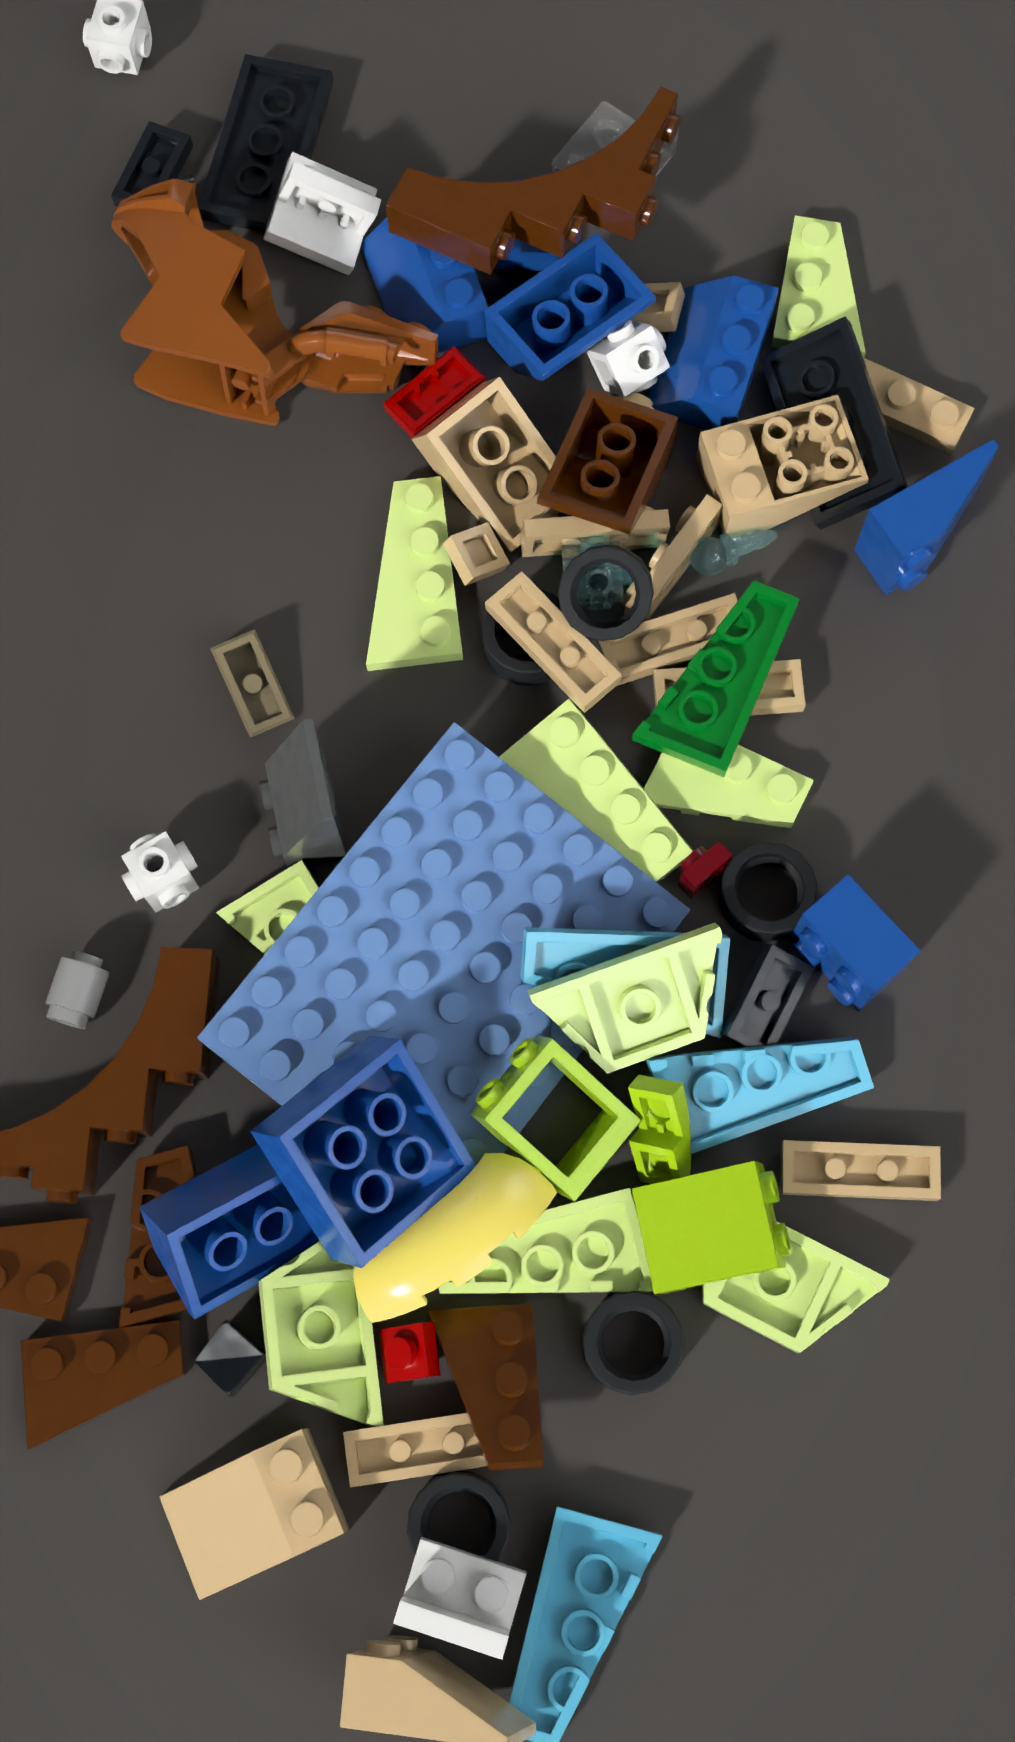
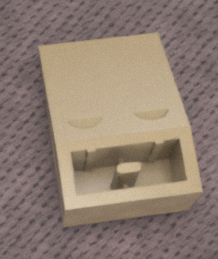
(779, 464)

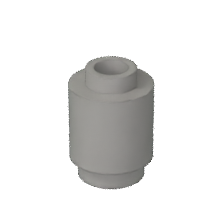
(76, 990)

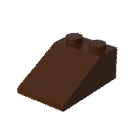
(610, 461)

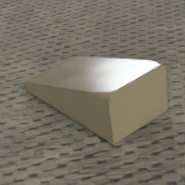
(252, 683)

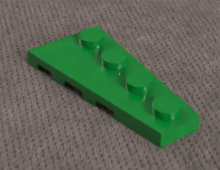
(715, 695)

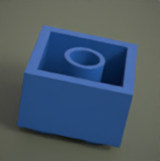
(852, 944)

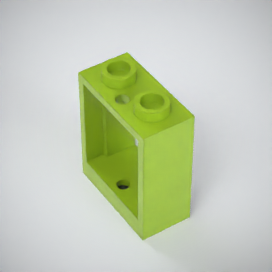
(594, 1145)

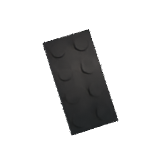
(270, 115)
(830, 365)

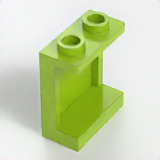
(711, 1227)

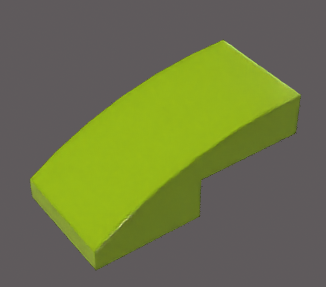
(664, 1134)

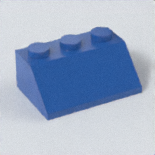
(426, 288)
(565, 309)
(714, 351)
(226, 1230)

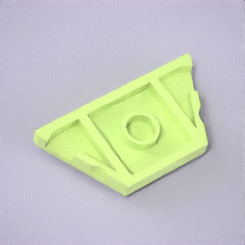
(636, 1001)
(800, 1300)
(320, 1337)

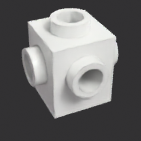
(118, 35)
(629, 358)
(169, 884)

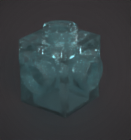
(601, 583)

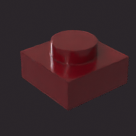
(703, 868)

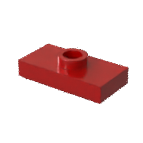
(433, 392)

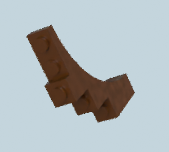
(549, 211)
(121, 1099)

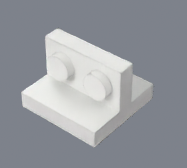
(321, 214)
(460, 1598)

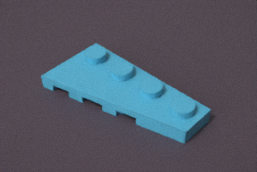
(561, 951)
(762, 1085)
(578, 1601)

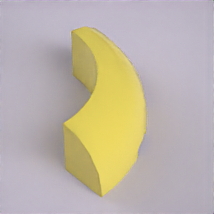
(454, 1236)

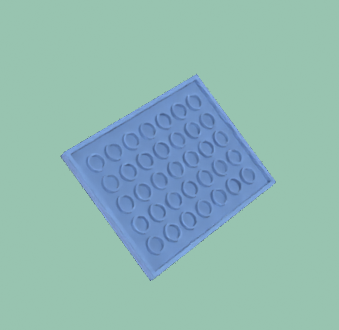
(427, 939)

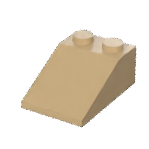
(490, 459)
(254, 1513)
(424, 1696)

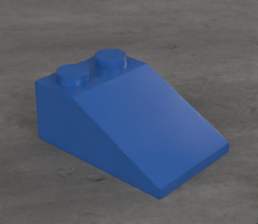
(912, 526)

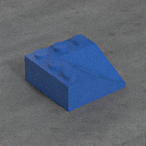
(364, 1150)

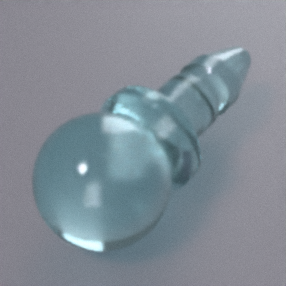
(713, 554)

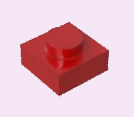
(409, 1352)

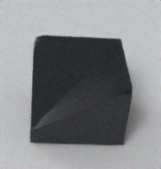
(230, 1358)

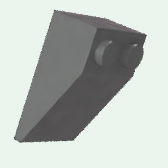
(302, 800)

